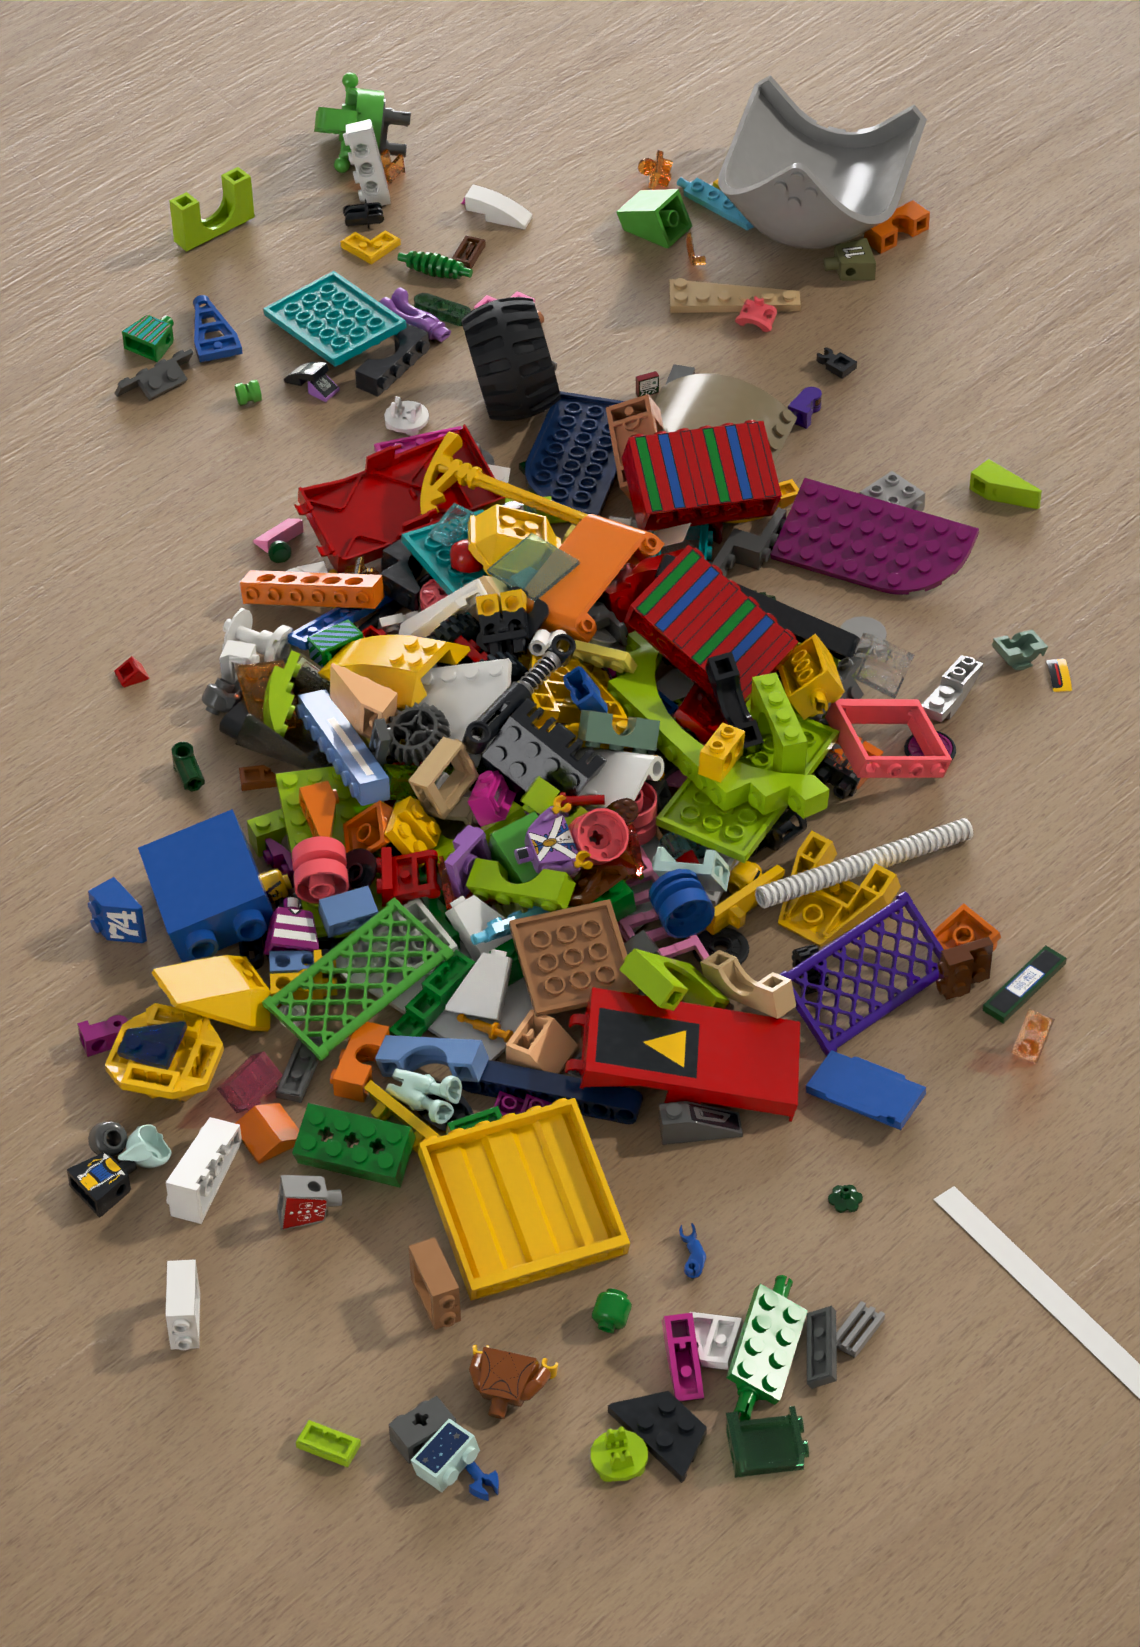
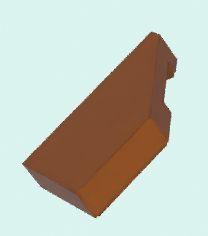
(256, 777)

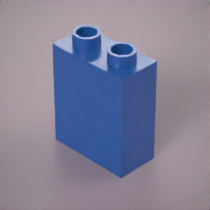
(207, 887)

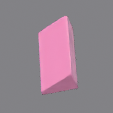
(282, 532)

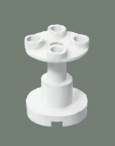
(272, 645)

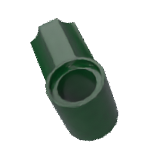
(187, 766)

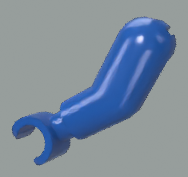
(697, 1258)

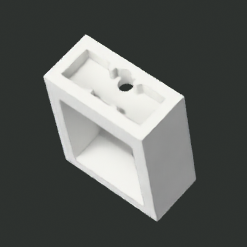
(183, 1304)

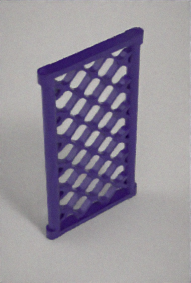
(902, 900)

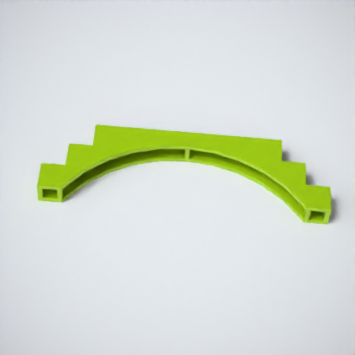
(761, 787)

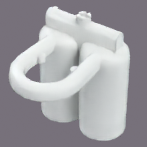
(542, 641)

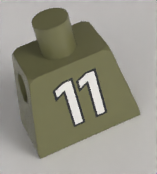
(852, 261)

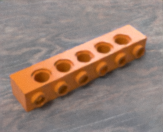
(312, 589)

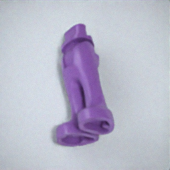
(416, 317)

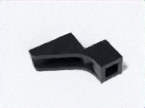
(398, 577)

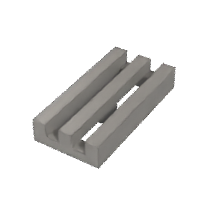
(848, 1324)

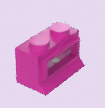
(490, 798)

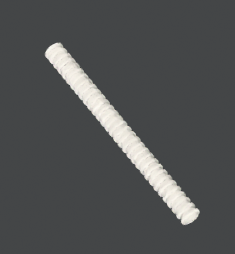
(862, 863)

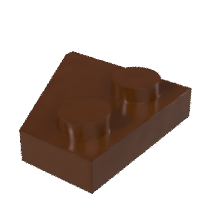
(595, 882)

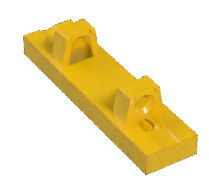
(734, 908)
(389, 1106)

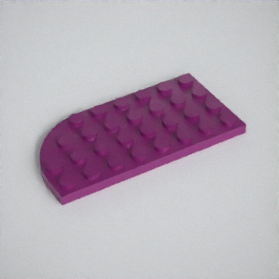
(871, 540)

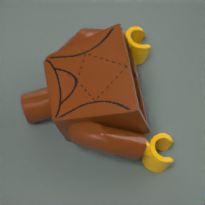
(508, 1377)

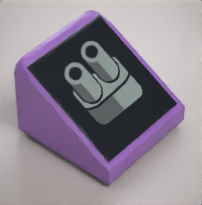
(323, 388)

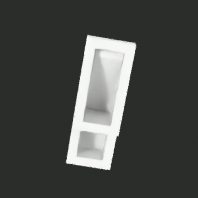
(497, 207)

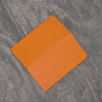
(267, 1131)

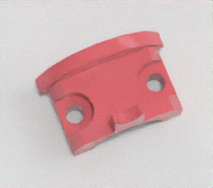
(757, 313)

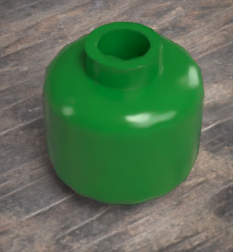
(611, 1310)

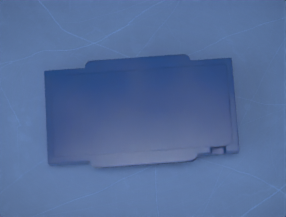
(866, 1089)

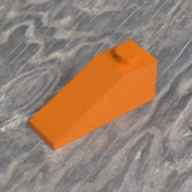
(319, 807)

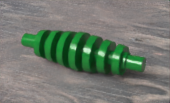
(435, 265)

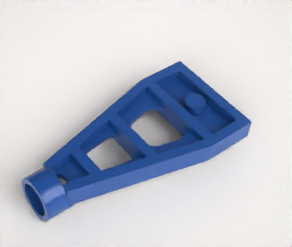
(215, 347)

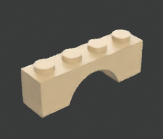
(770, 995)

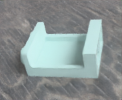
(712, 874)

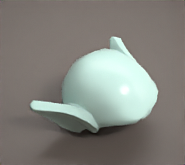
(146, 1148)

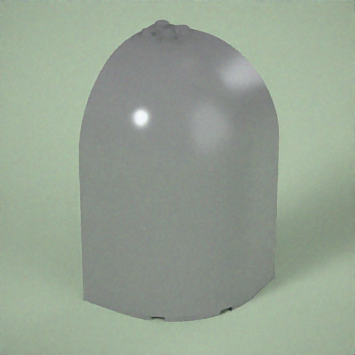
(814, 181)

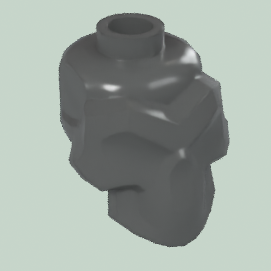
(222, 696)

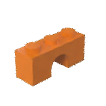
(908, 218)
(351, 1074)

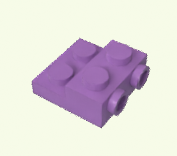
(468, 845)

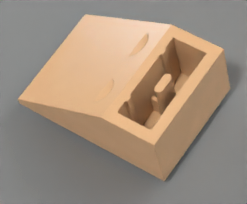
(361, 699)

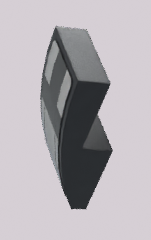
(307, 372)

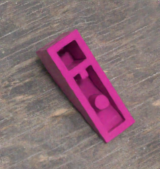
(683, 1356)

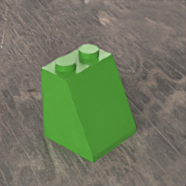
(656, 216)
(502, 848)

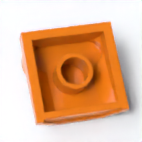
(964, 927)

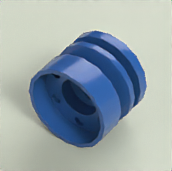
(681, 903)

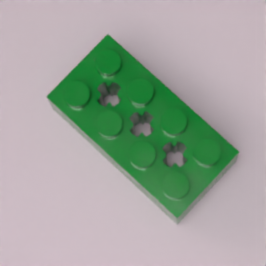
(361, 1160)

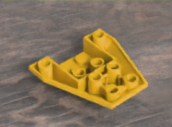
(218, 989)

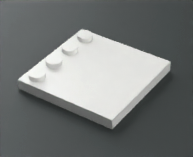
(466, 691)

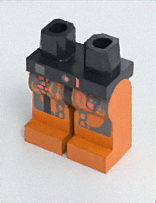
(838, 771)

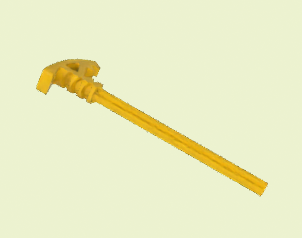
(462, 472)

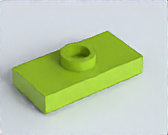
(328, 1443)

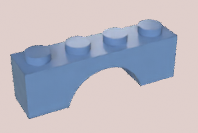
(463, 1056)

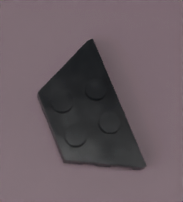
(665, 1427)

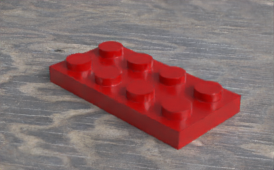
(699, 714)

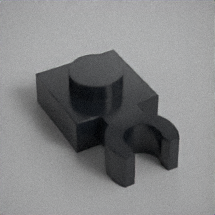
(837, 364)

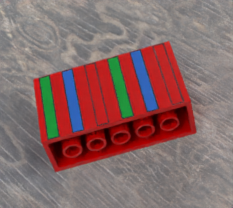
(701, 475)
(700, 614)

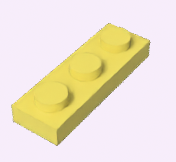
(604, 657)

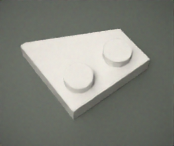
(716, 1339)

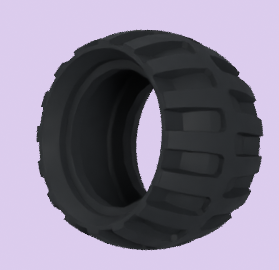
(511, 358)

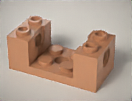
(627, 419)

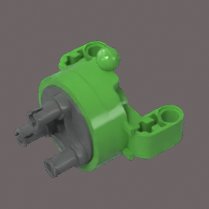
(361, 106)

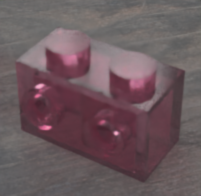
(250, 1082)

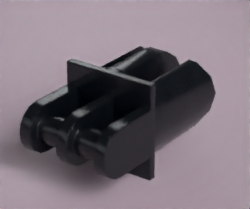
(363, 214)

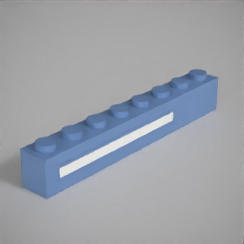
(343, 747)

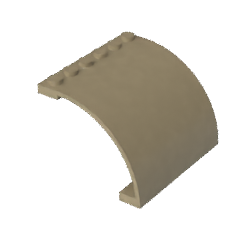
(720, 400)

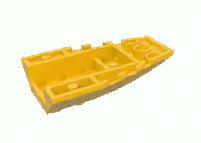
(396, 662)

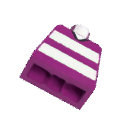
(291, 929)

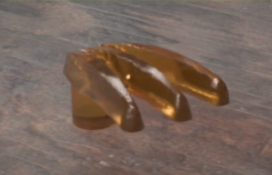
(694, 260)

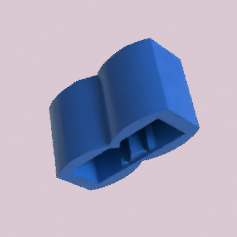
(584, 691)

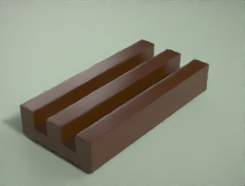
(472, 251)

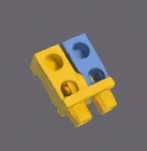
(290, 964)

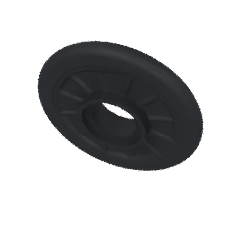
(727, 937)

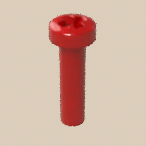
(583, 800)

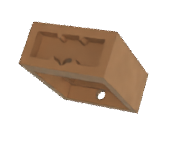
(435, 1283)

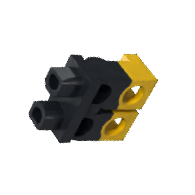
(504, 621)

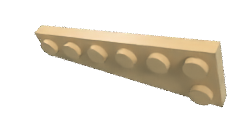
(715, 297)

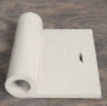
(621, 775)

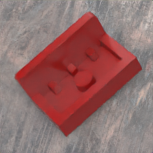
(385, 884)

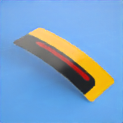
(1059, 675)

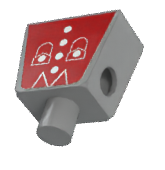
(304, 1200)

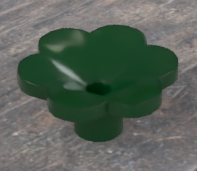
(845, 1198)

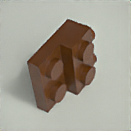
(964, 966)

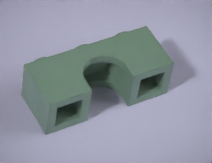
(639, 734)

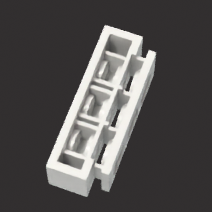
(367, 162)

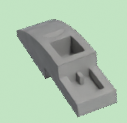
(953, 689)

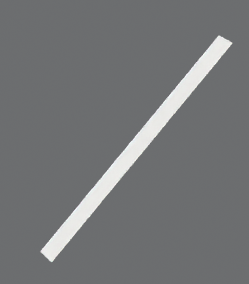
(1042, 1288)

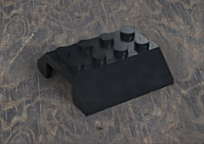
(526, 752)

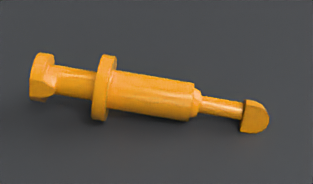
(493, 1030)

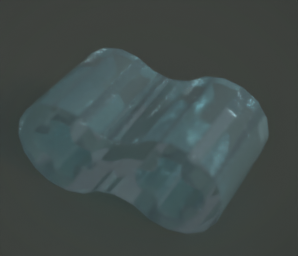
(678, 845)

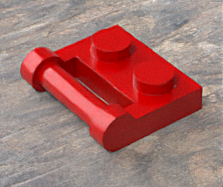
(407, 877)

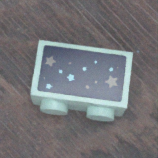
(445, 1455)

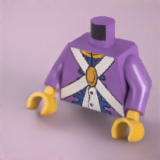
(551, 844)

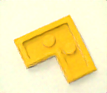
(372, 249)

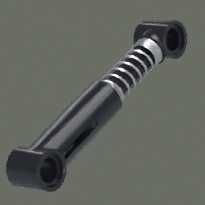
(516, 694)

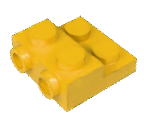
(412, 828)

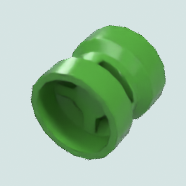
(248, 392)

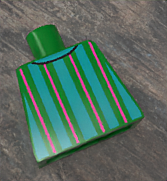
(149, 337)

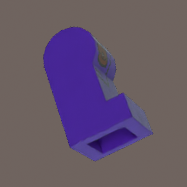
(805, 405)

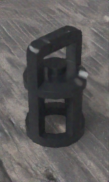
(775, 839)

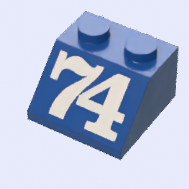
(116, 913)

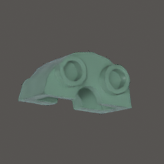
(1021, 649)

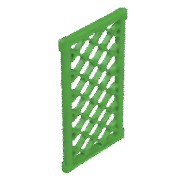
(370, 1006)

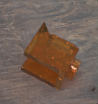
(392, 169)

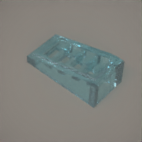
(454, 512)

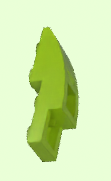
(277, 695)

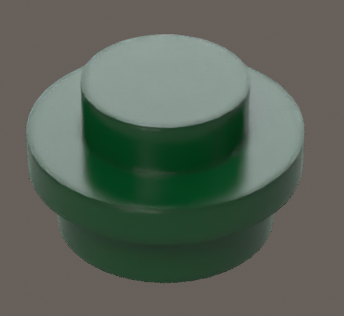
(279, 551)

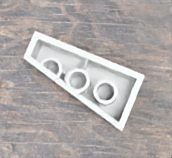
(202, 1170)

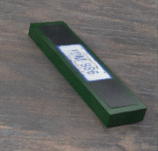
(1024, 984)

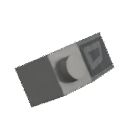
(696, 1122)

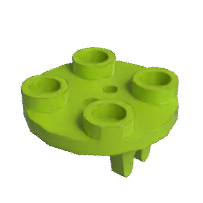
(620, 1466)

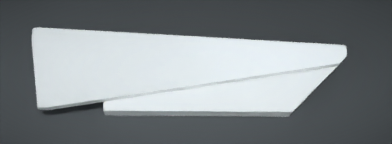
(430, 618)

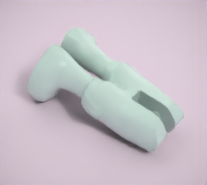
(417, 1086)

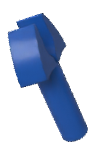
(480, 1478)

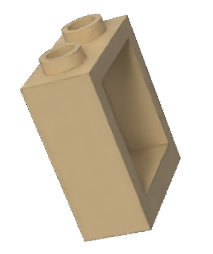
(442, 801)

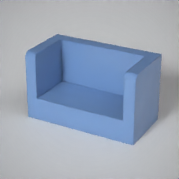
(347, 911)

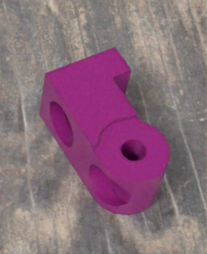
(101, 1035)

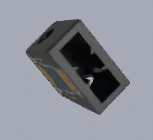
(101, 1181)

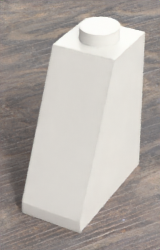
(471, 917)
(484, 987)

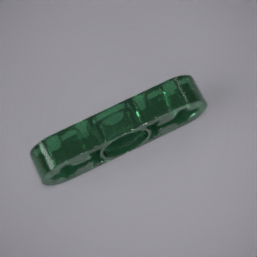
(432, 303)

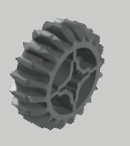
(412, 727)

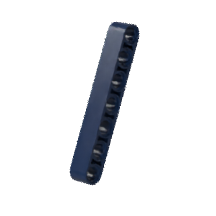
(604, 1103)

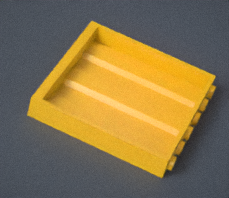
(523, 1198)

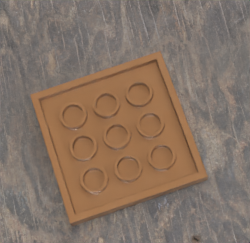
(569, 954)

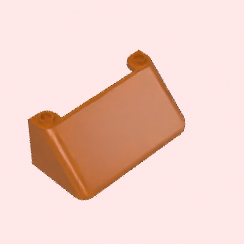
(602, 550)

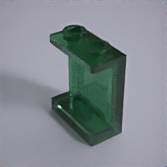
(766, 1444)

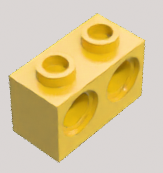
(721, 752)

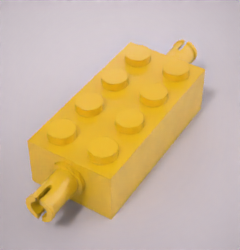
(811, 678)

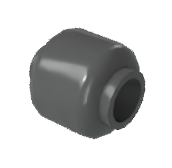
(107, 1138)

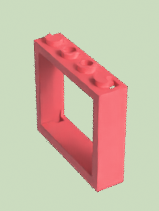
(889, 711)

